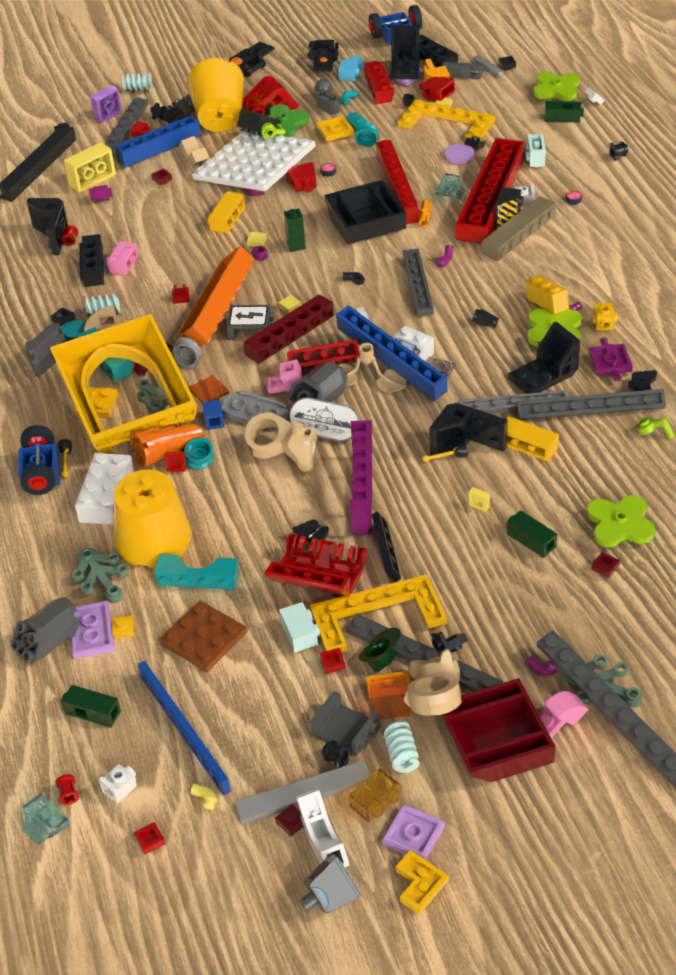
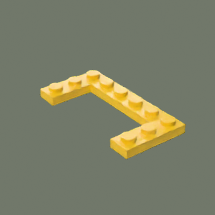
(480, 121)
(417, 588)

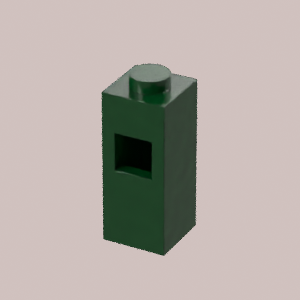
(563, 111)
(294, 230)
(531, 533)
(91, 706)

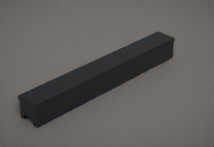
(37, 163)

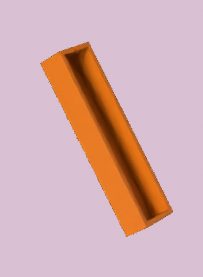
(216, 297)

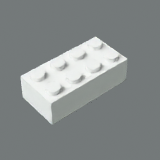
(97, 493)

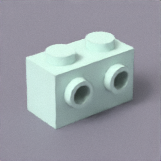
(535, 150)
(299, 627)

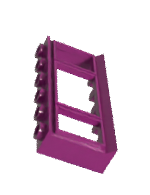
(361, 478)

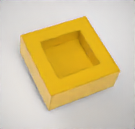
(123, 626)

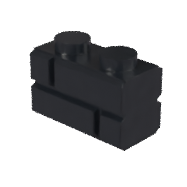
(178, 111)

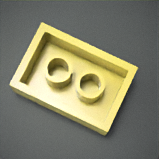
(89, 167)

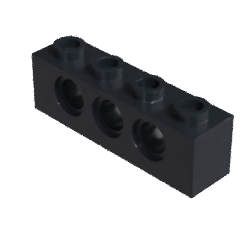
(436, 52)
(91, 260)

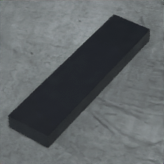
(386, 546)

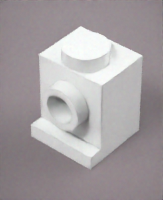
(528, 193)
(118, 782)

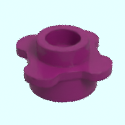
(259, 253)

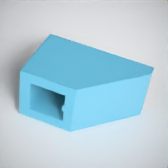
(351, 68)

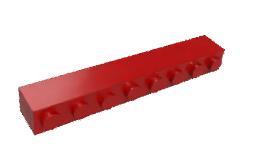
(397, 179)

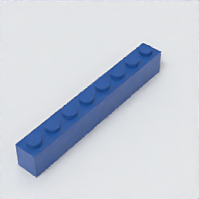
(393, 353)

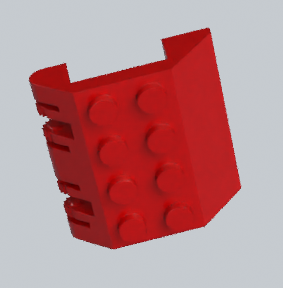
(320, 570)

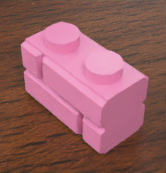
(122, 258)

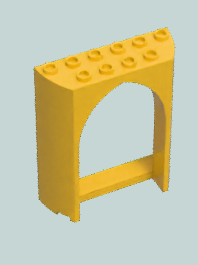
(132, 340)

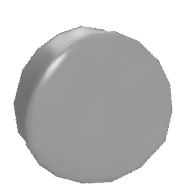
(186, 353)

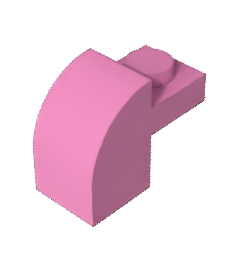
(289, 373)
(561, 709)

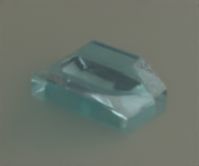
(450, 186)
(43, 819)

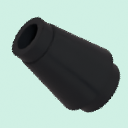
(485, 318)

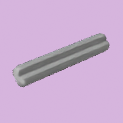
(488, 66)

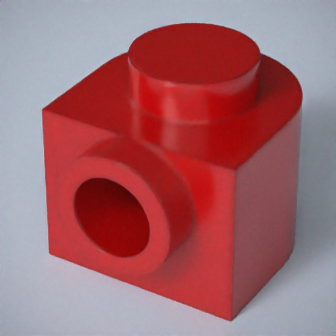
(139, 128)

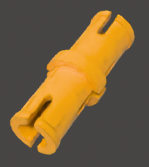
(425, 213)

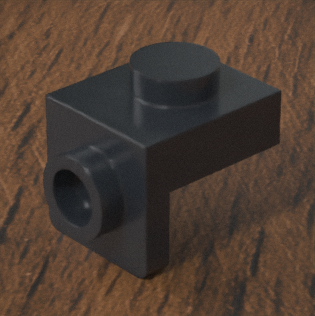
(452, 643)

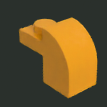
(430, 71)

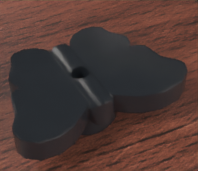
(642, 380)
(311, 530)

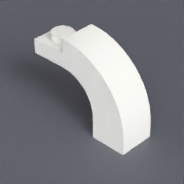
(318, 827)

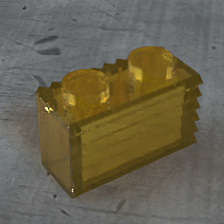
(375, 795)

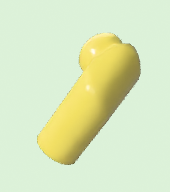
(207, 794)

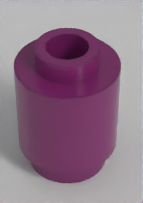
(100, 193)

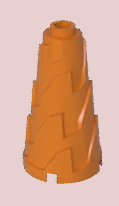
(154, 443)

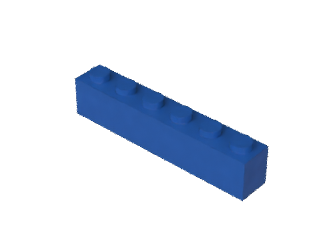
(157, 141)

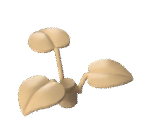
(388, 382)

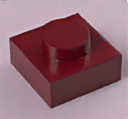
(161, 176)
(605, 564)
(290, 820)

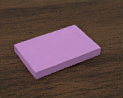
(94, 630)

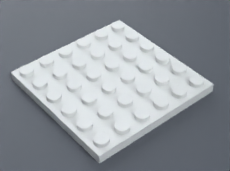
(253, 161)

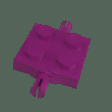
(610, 359)

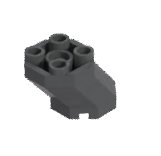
(39, 348)
(321, 383)
(45, 630)

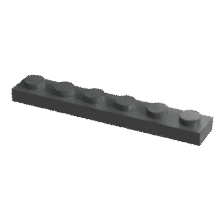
(418, 282)

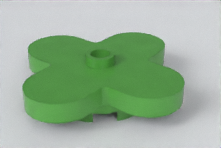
(289, 119)

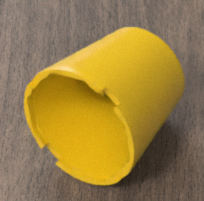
(216, 93)
(149, 519)

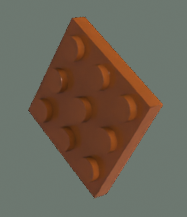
(203, 636)

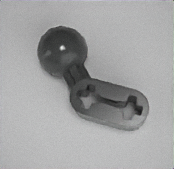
(325, 99)

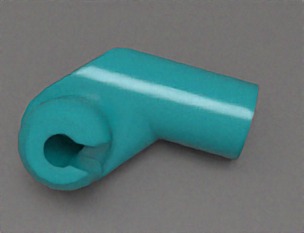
(347, 95)

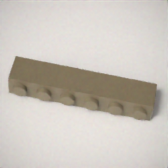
(518, 228)

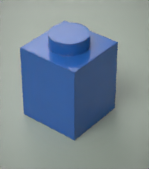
(213, 414)

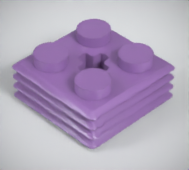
(106, 104)

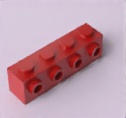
(378, 82)
(318, 355)

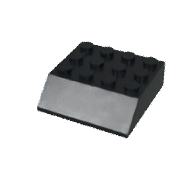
(365, 211)

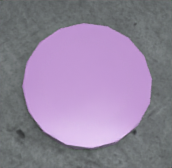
(459, 154)

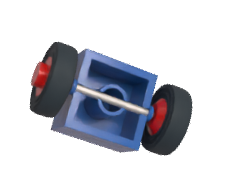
(382, 25)
(38, 460)

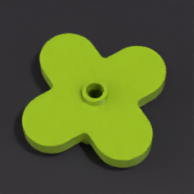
(557, 87)
(542, 319)
(620, 521)

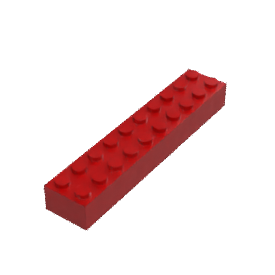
(498, 171)

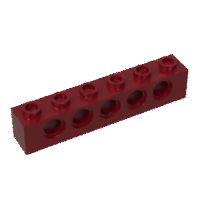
(288, 329)

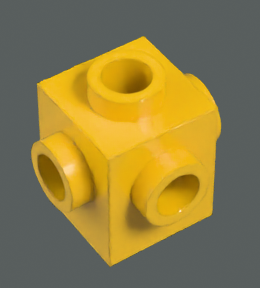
(604, 316)

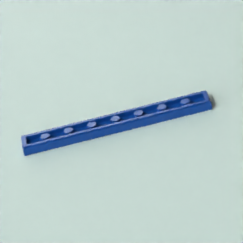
(184, 728)

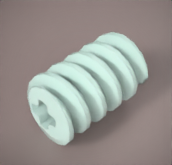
(137, 82)
(95, 305)
(401, 747)

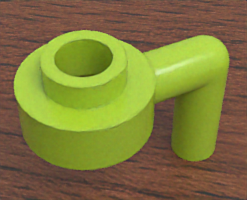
(279, 130)
(647, 425)

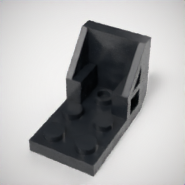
(405, 52)
(49, 218)
(555, 362)
(468, 425)

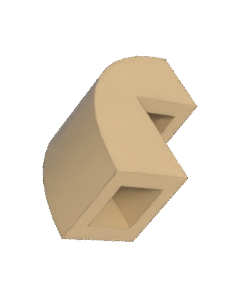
(192, 151)
(102, 319)

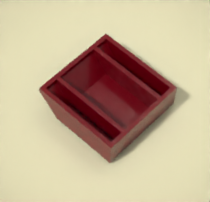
(499, 732)

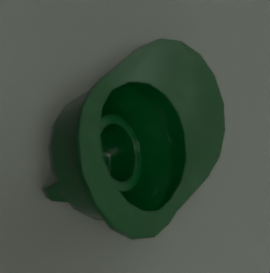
(380, 650)

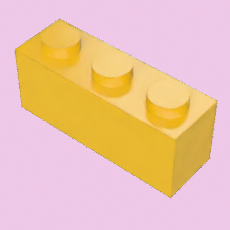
(226, 212)
(547, 294)
(531, 439)

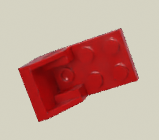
(265, 93)

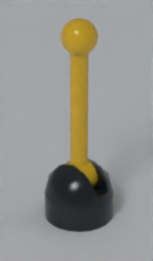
(64, 447)
(459, 451)

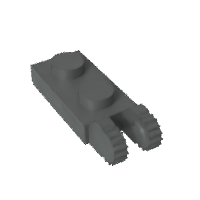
(463, 70)

